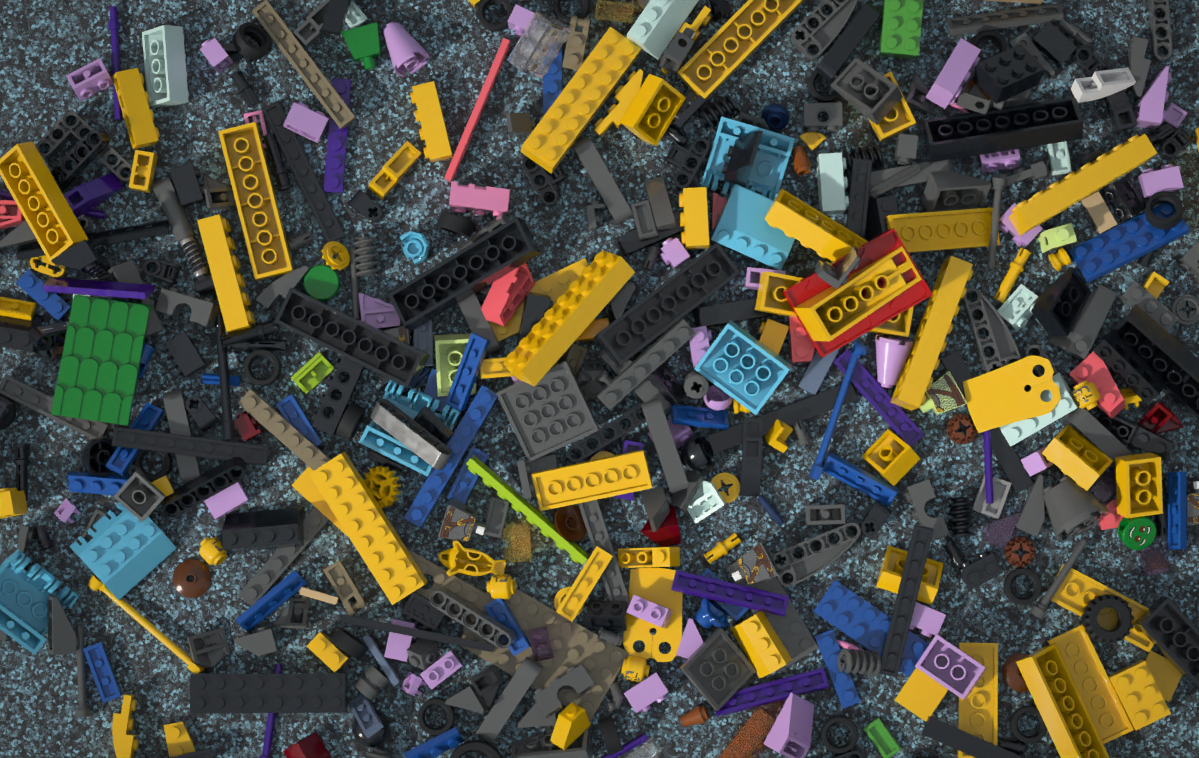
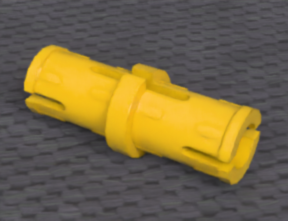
(722, 548)

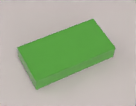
(882, 738)

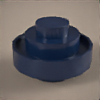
(776, 116)

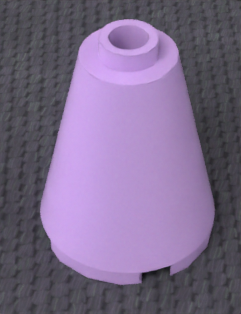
(404, 50)
(891, 358)

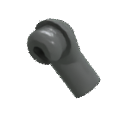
(617, 698)

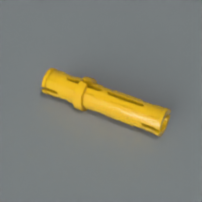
(1009, 280)

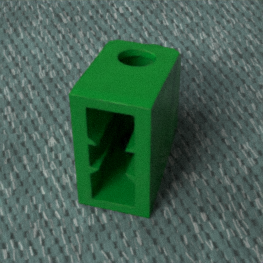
(364, 44)

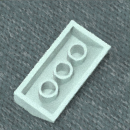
(659, 24)
(165, 66)
(1022, 429)

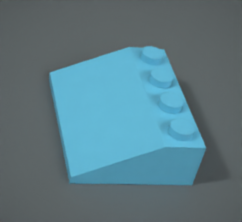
(745, 230)
(743, 367)

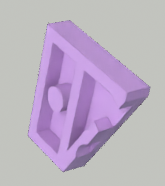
(377, 312)

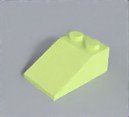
(448, 356)

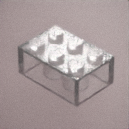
(539, 45)

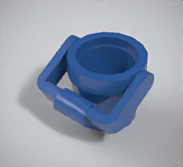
(711, 614)

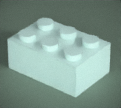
(832, 183)

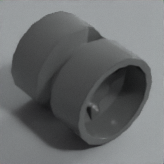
(372, 682)

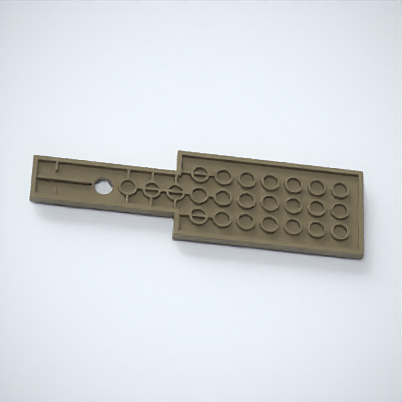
(569, 640)

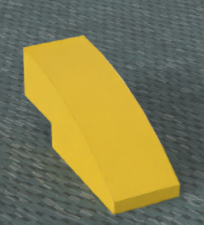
(394, 170)

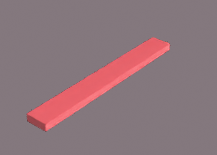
(478, 109)

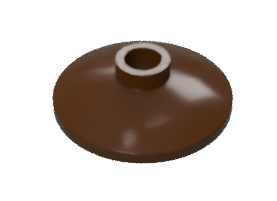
(570, 523)
(201, 575)
(1011, 675)

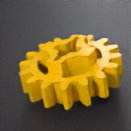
(383, 485)

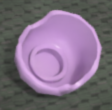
(717, 398)

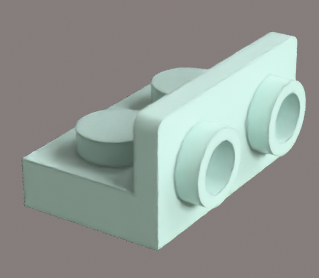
(1018, 307)

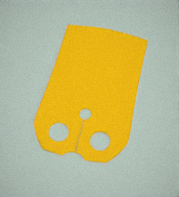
(1001, 398)
(655, 586)

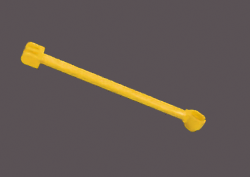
(95, 584)

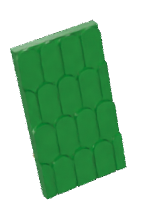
(101, 359)

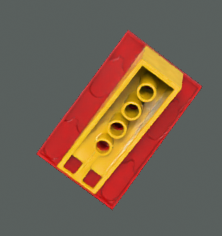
(873, 294)

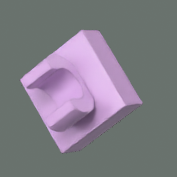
(65, 510)
(412, 684)

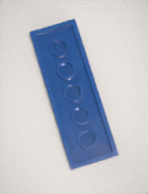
(1124, 243)
(865, 624)

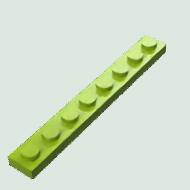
(520, 504)

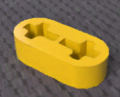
(46, 270)

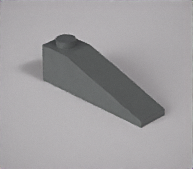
(1087, 324)
(542, 747)

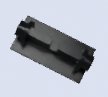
(720, 9)

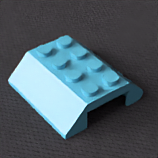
(768, 163)
(384, 443)
(123, 550)
(25, 600)

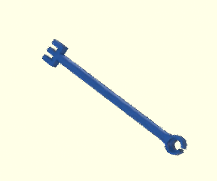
(859, 348)

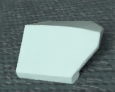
(705, 502)

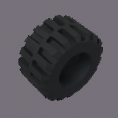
(1124, 618)

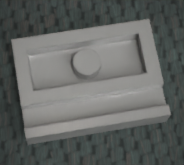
(1000, 493)

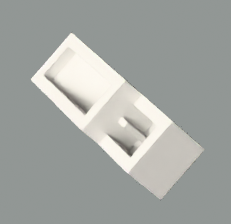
(1102, 84)

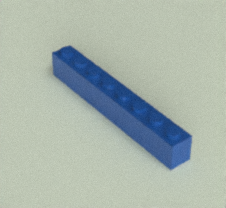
(459, 444)

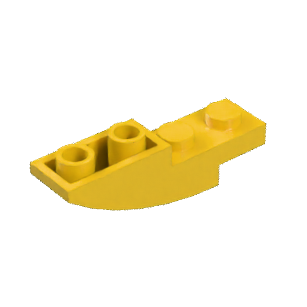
(623, 97)
(123, 741)

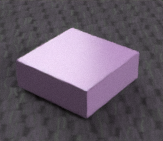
(1175, 115)

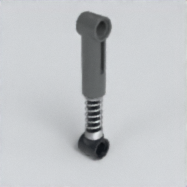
(183, 232)

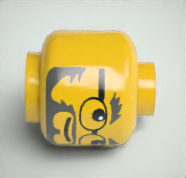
(1086, 395)
(212, 551)
(501, 586)
(635, 668)

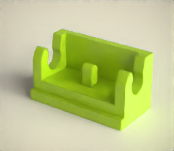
(312, 373)

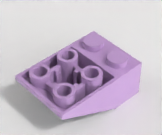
(1150, 108)
(792, 728)

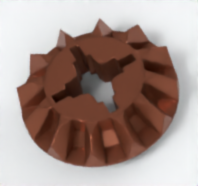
(953, 425)
(1013, 558)

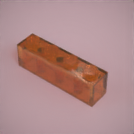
(749, 736)

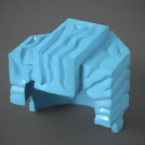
(415, 246)

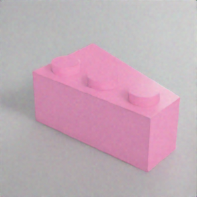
(479, 199)

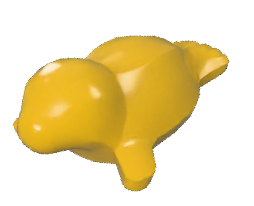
(469, 561)

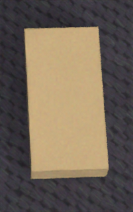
(1099, 212)
(319, 595)

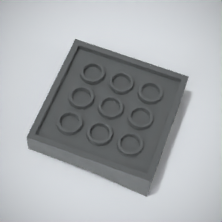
(549, 413)

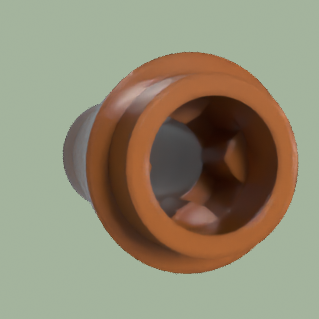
(801, 161)
(695, 716)

